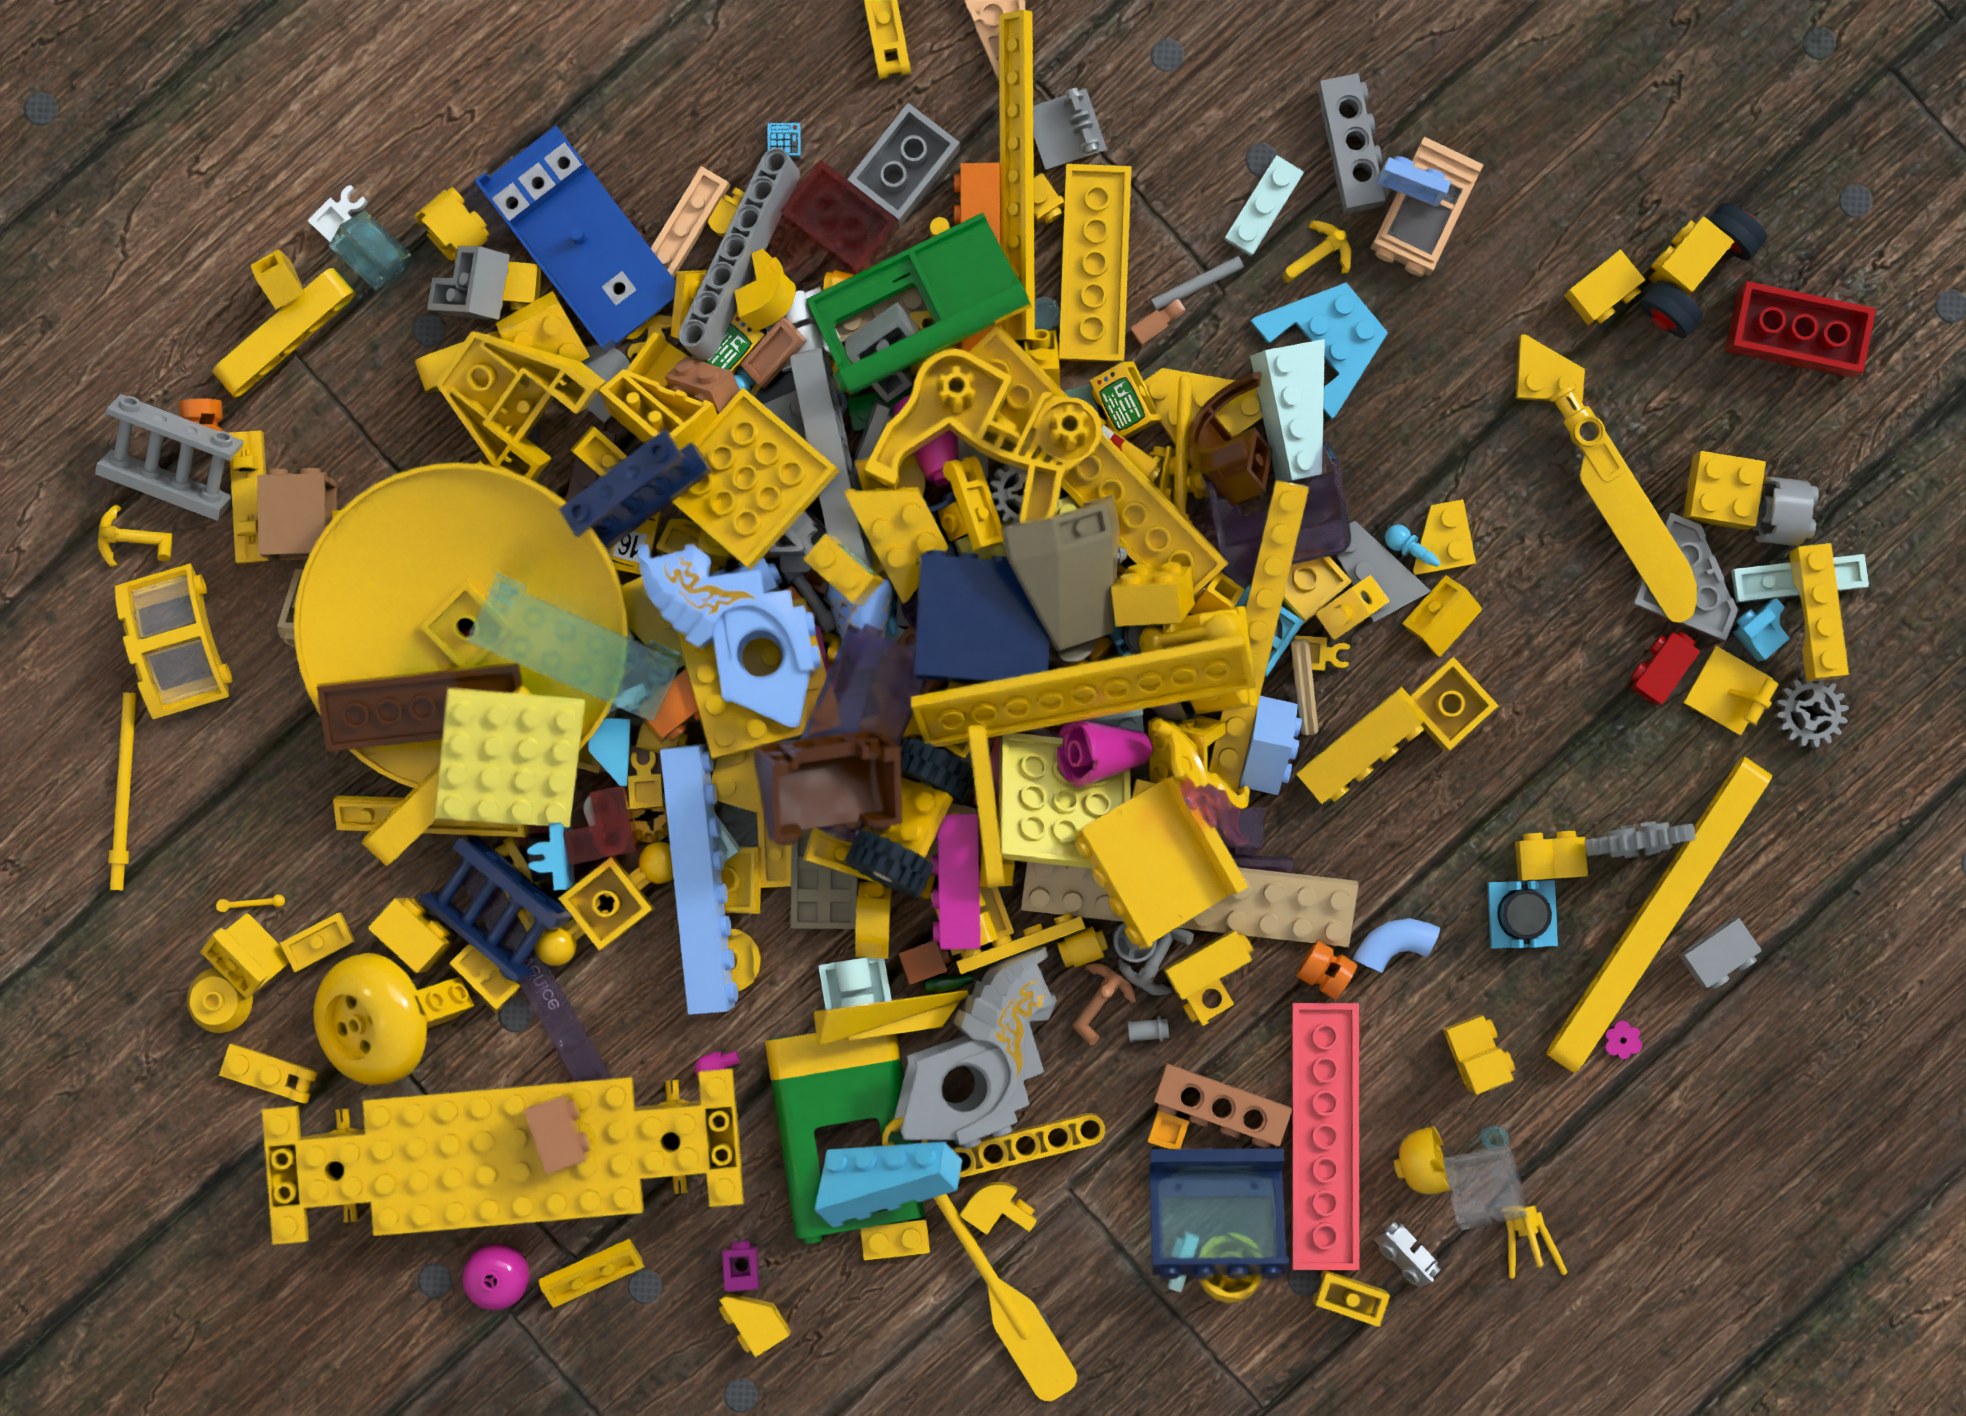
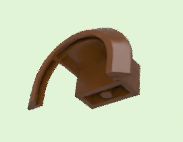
(1235, 463)

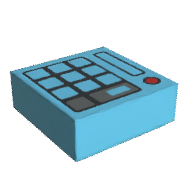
(785, 136)

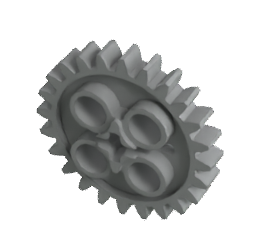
(1628, 841)

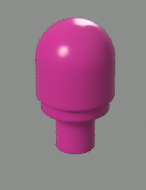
(716, 1061)

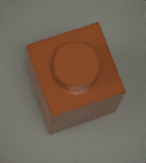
(924, 961)

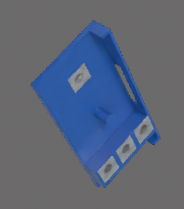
(580, 238)

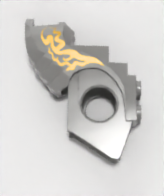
(995, 1049)

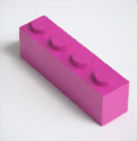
(958, 883)

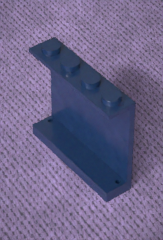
(974, 622)

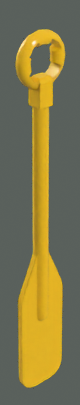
(1012, 1313)

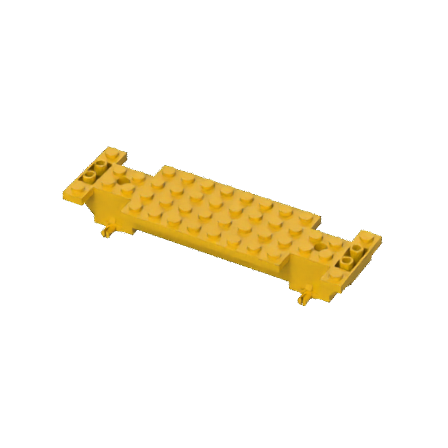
(476, 1163)

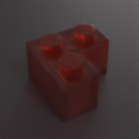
(613, 831)

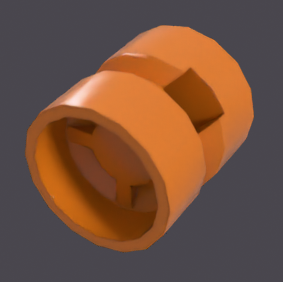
(206, 410)
(1315, 965)

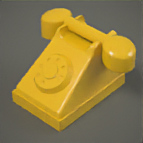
(1198, 629)

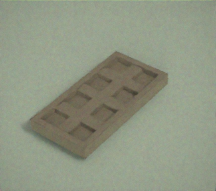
(819, 894)

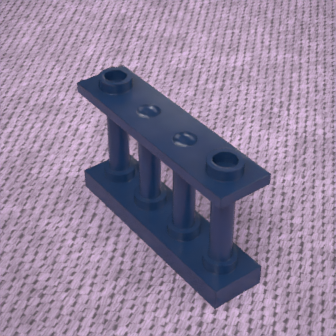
(636, 489)
(522, 893)

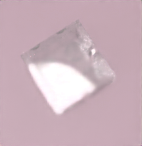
(1487, 1186)

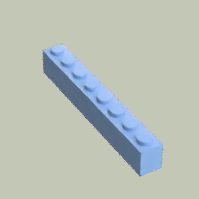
(698, 879)

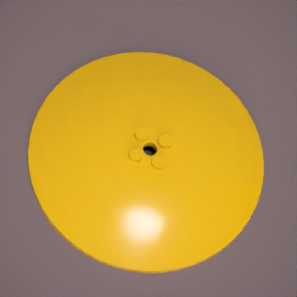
(422, 556)

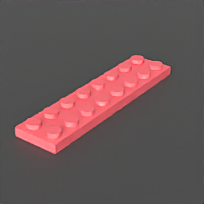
(1325, 1136)

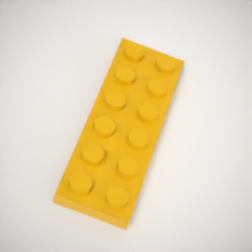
(1095, 263)

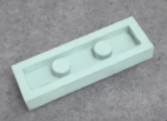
(1264, 205)

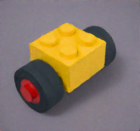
(1695, 254)

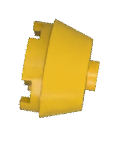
(217, 1003)

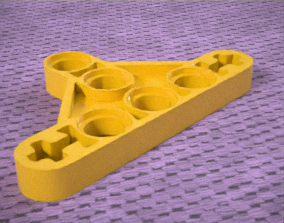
(986, 805)

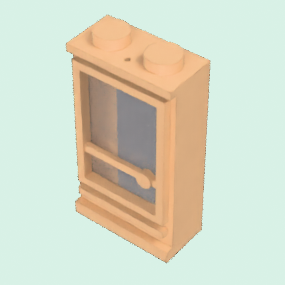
(1417, 230)

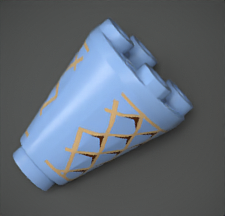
(873, 612)

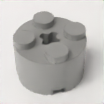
(1786, 511)

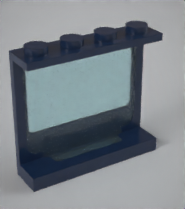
(1217, 1213)

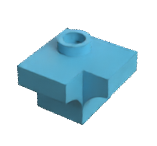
(1762, 630)

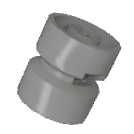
(1128, 950)

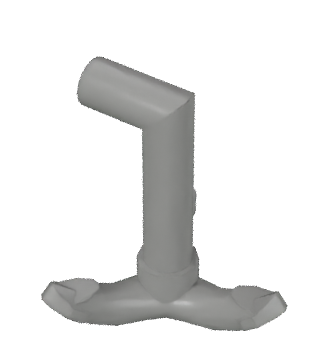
(1146, 975)

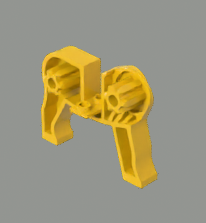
(965, 396)

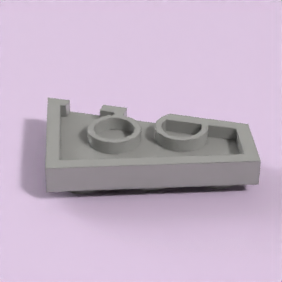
(1368, 557)

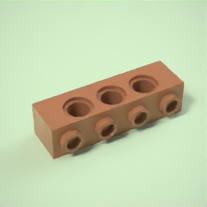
(1273, 1114)

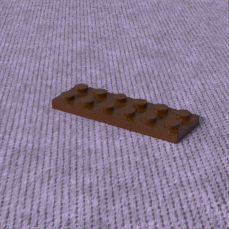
(401, 706)

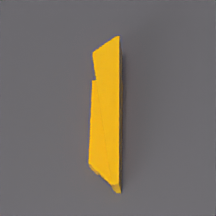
(886, 1017)

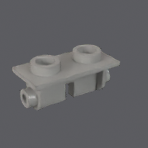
(1416, 1266)

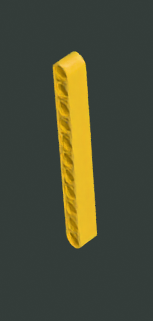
(1658, 915)

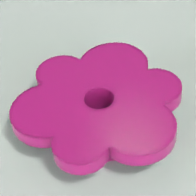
(1631, 1043)

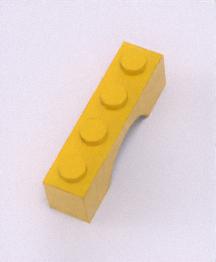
(1824, 638)

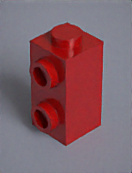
(1665, 668)

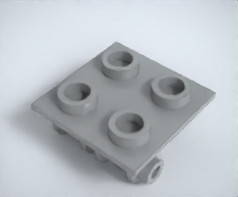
(1066, 129)

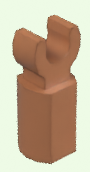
(1156, 322)

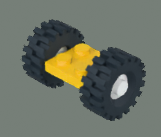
(928, 787)

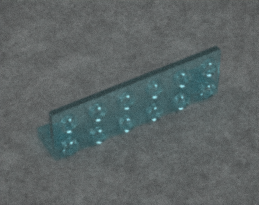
(574, 649)

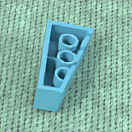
(883, 1177)

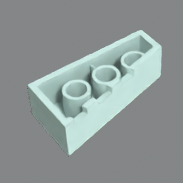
(1293, 407)

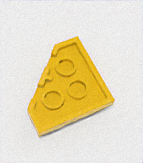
(1235, 416)

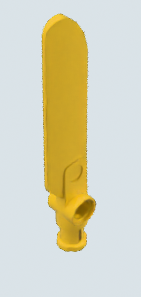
(1630, 512)

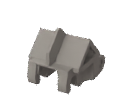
(798, 542)

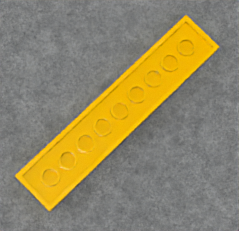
(1148, 522)
(1085, 691)

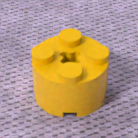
(451, 223)

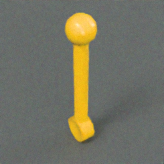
(224, 905)

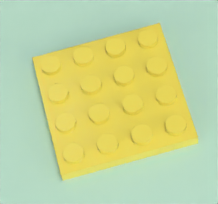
(508, 757)
(1042, 808)

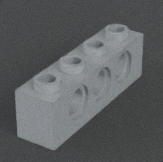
(1333, 94)

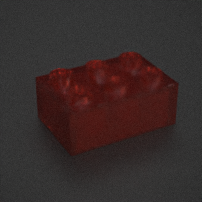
(840, 218)

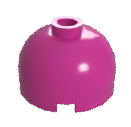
(506, 1266)

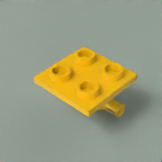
(1730, 691)

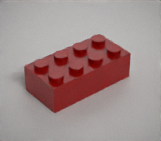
(1800, 329)

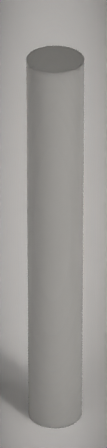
(1197, 283)

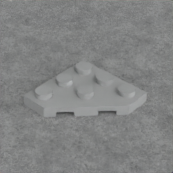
(1714, 606)

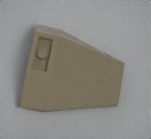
(1069, 569)

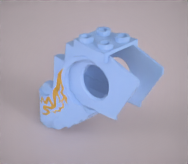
(731, 614)

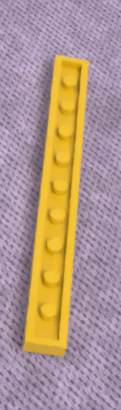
(1017, 160)
(1262, 617)

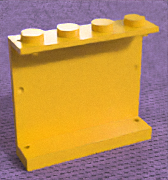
(1158, 861)

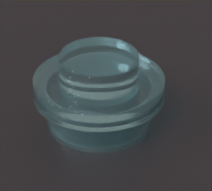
(1046, 313)

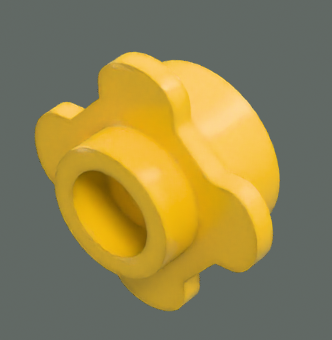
(1194, 482)

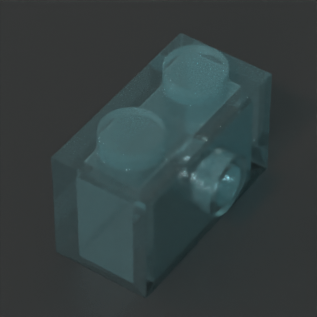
(370, 250)

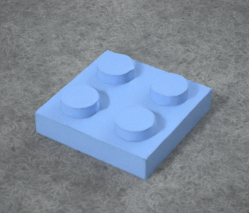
(1423, 185)

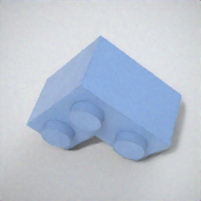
(1271, 746)

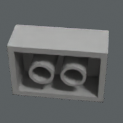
(905, 163)

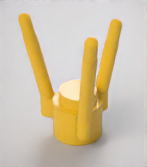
(1528, 1226)

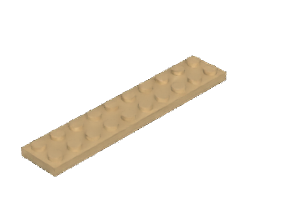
(1271, 907)

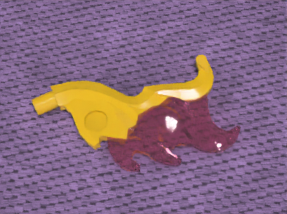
(1203, 788)

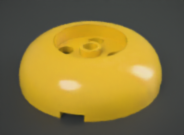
(370, 1020)

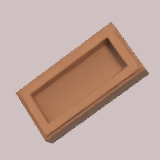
(773, 352)

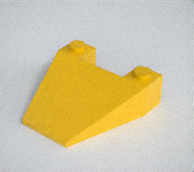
(504, 391)

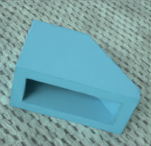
(611, 747)

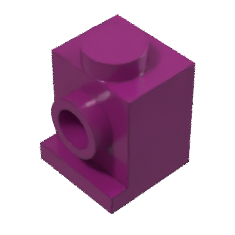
(735, 1278)

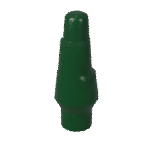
(943, 983)

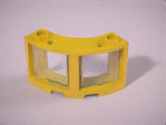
(171, 641)

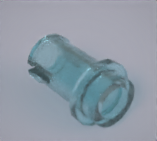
(1502, 1137)

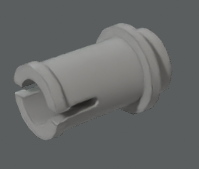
(1148, 1030)

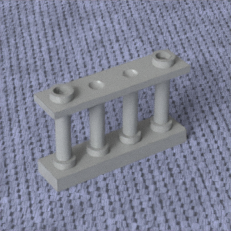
(158, 482)

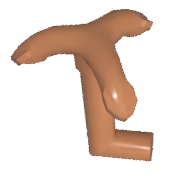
(1109, 986)

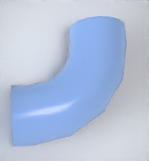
(1394, 938)

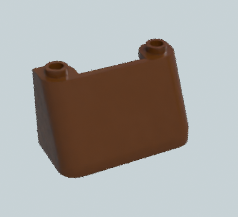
(829, 783)

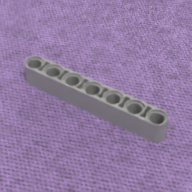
(733, 264)
(827, 435)

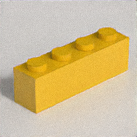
(1362, 745)

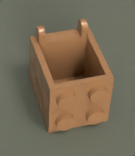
(293, 512)

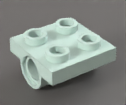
(854, 982)

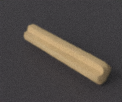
(1304, 686)

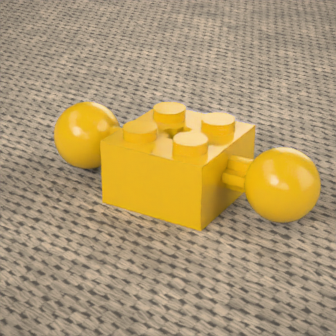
(600, 925)

